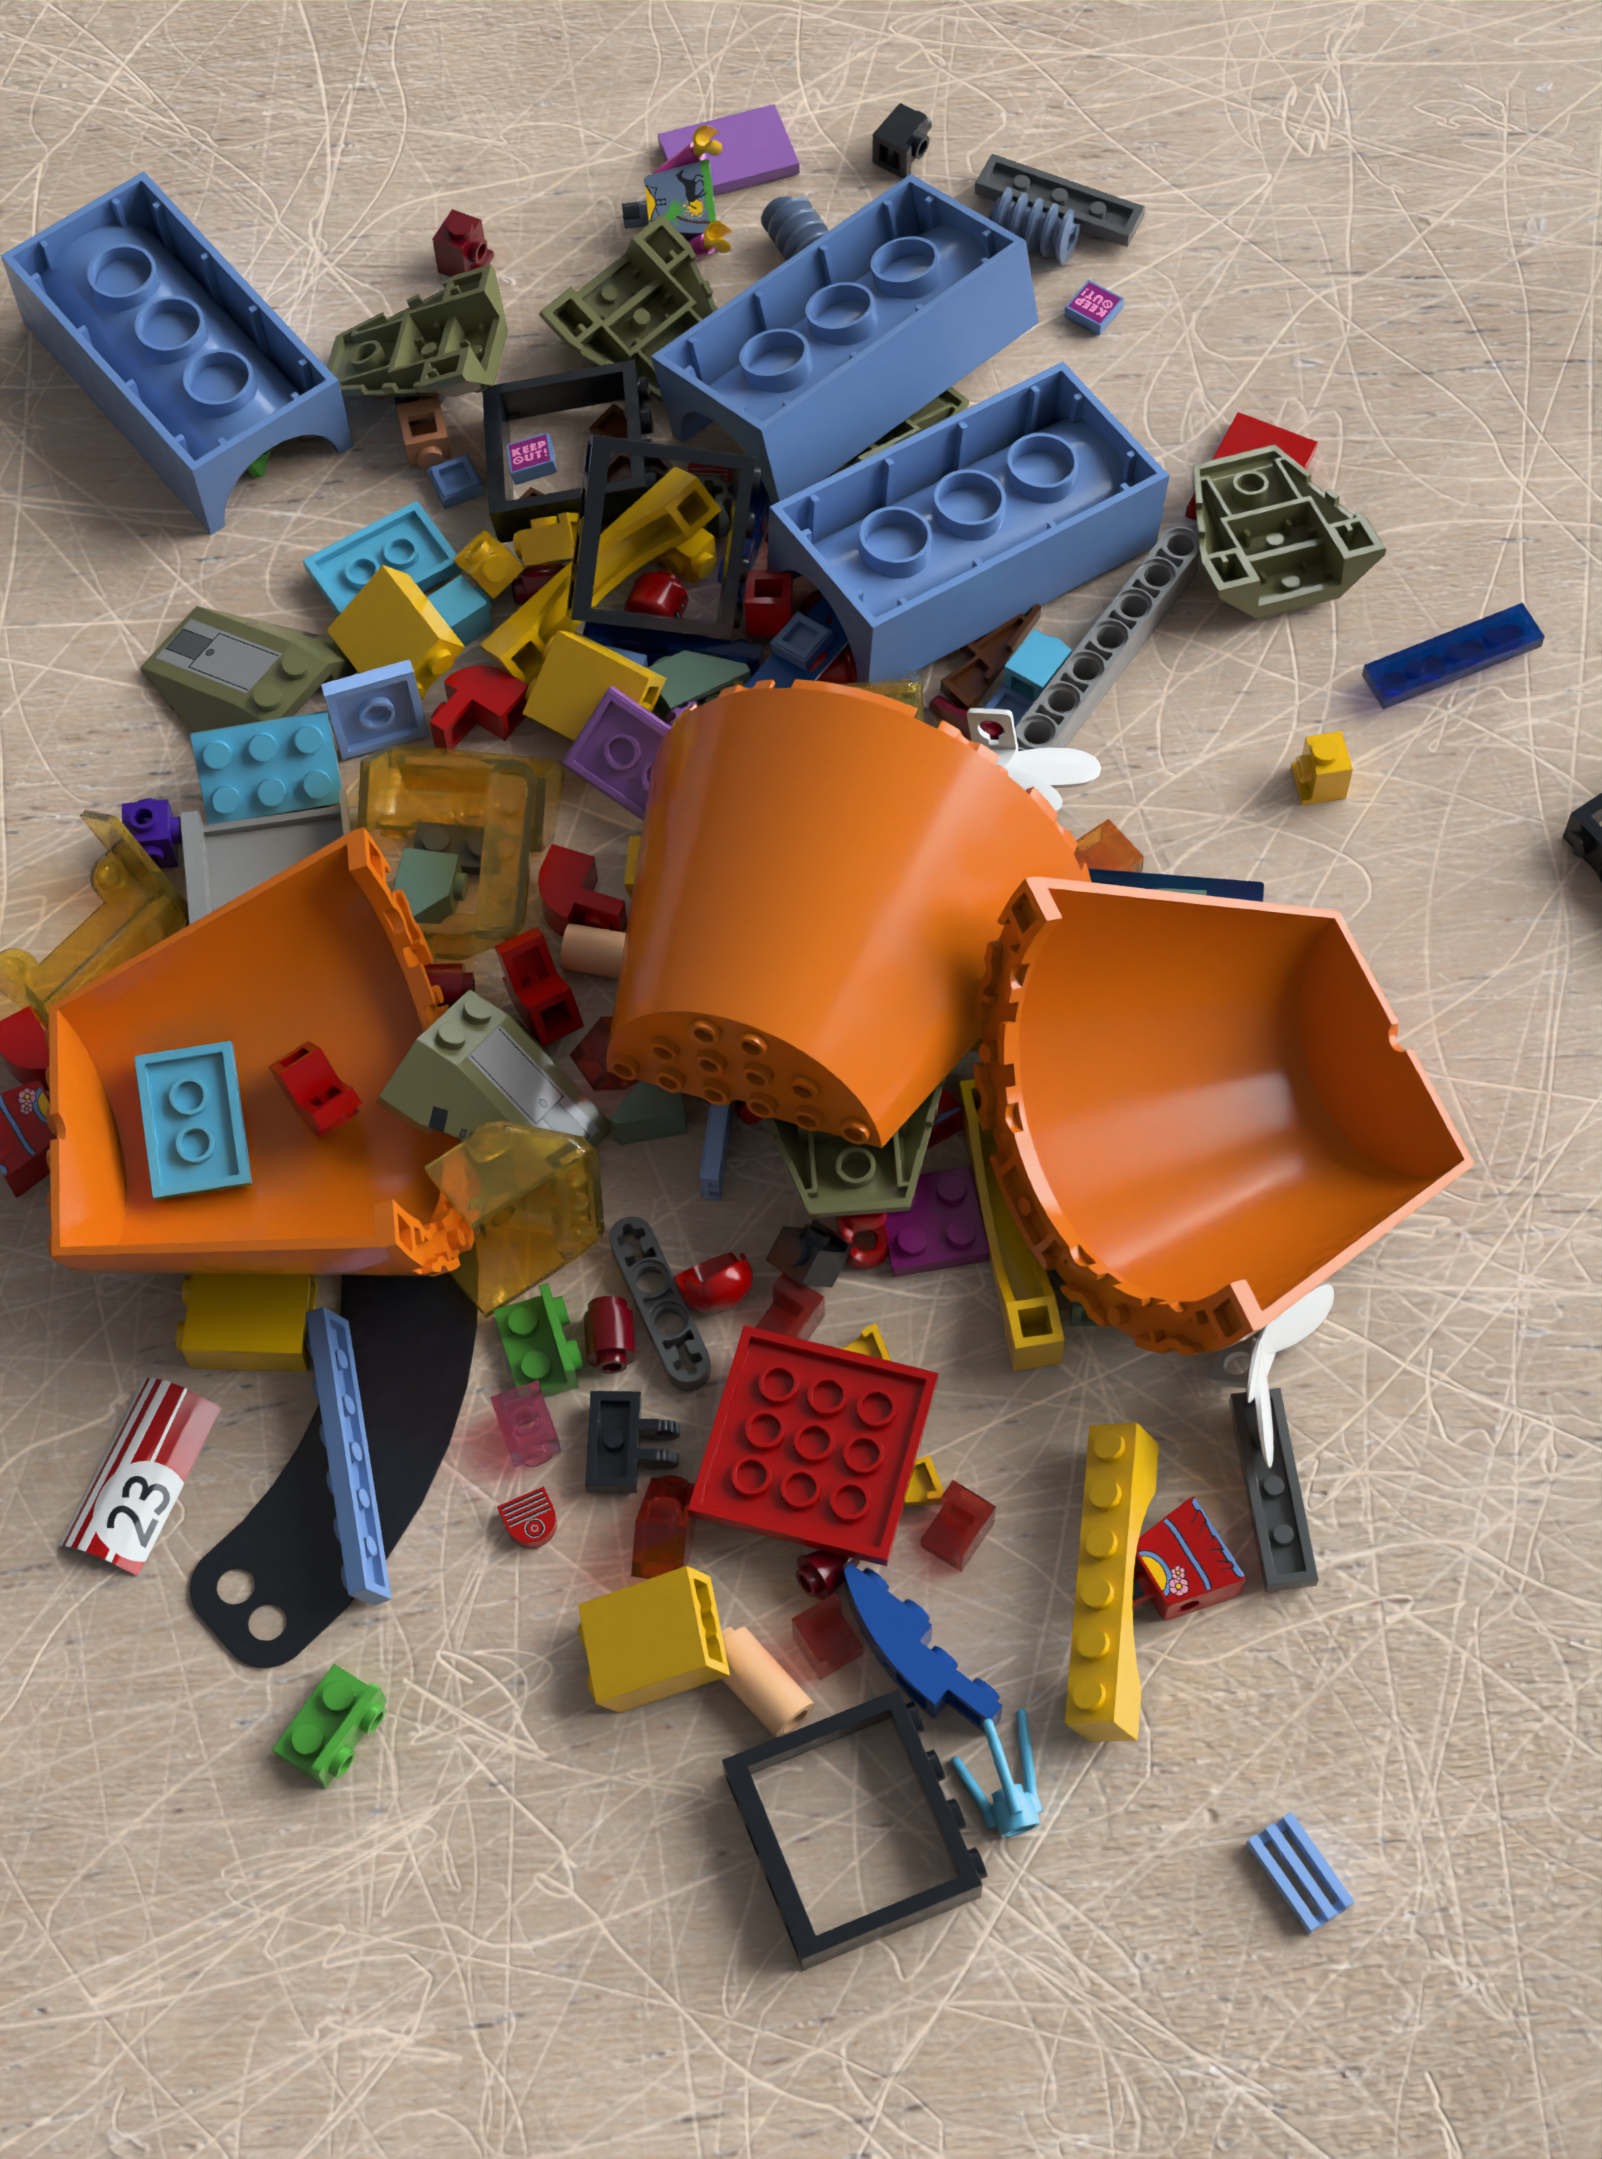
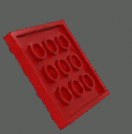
(814, 1445)

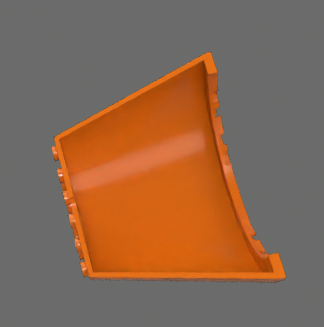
(819, 905)
(288, 963)
(1197, 1104)

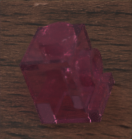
(520, 1407)

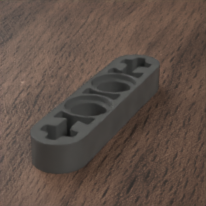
(655, 1304)

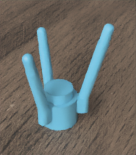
(1012, 1808)

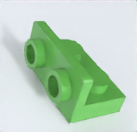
(537, 1343)
(331, 1726)

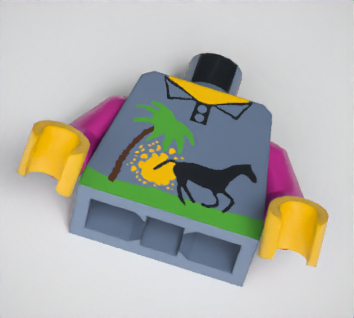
(684, 196)

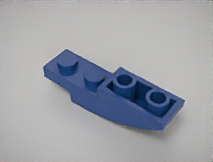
(899, 1641)

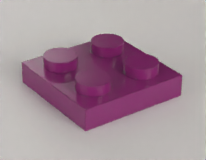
(940, 1228)

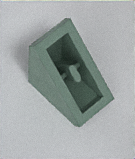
(648, 1115)

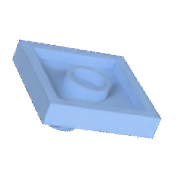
(375, 709)

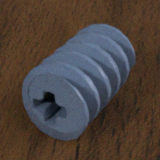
(792, 224)
(1037, 228)

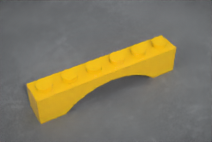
(652, 525)
(1021, 1284)
(1103, 1665)

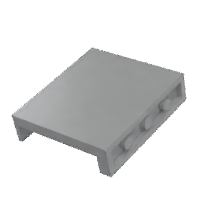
(240, 854)

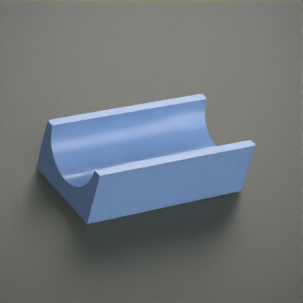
(851, 335)
(172, 343)
(971, 522)

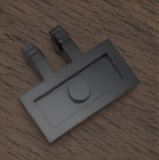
(615, 1442)

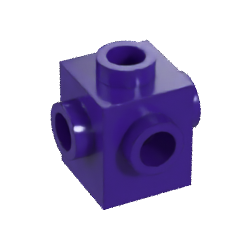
(154, 829)

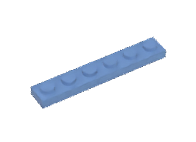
(348, 1457)

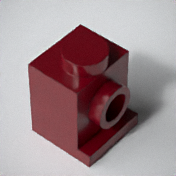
(460, 245)

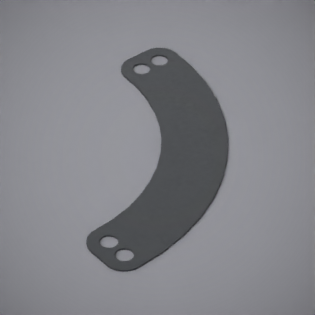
(412, 1374)

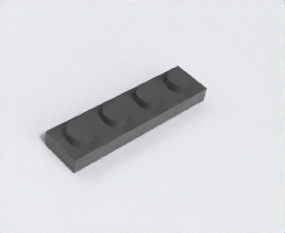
(1093, 209)
(1274, 1498)

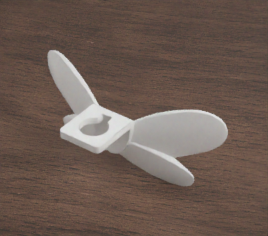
(1034, 767)
(1279, 1334)

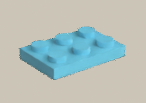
(400, 541)
(267, 767)
(193, 1120)

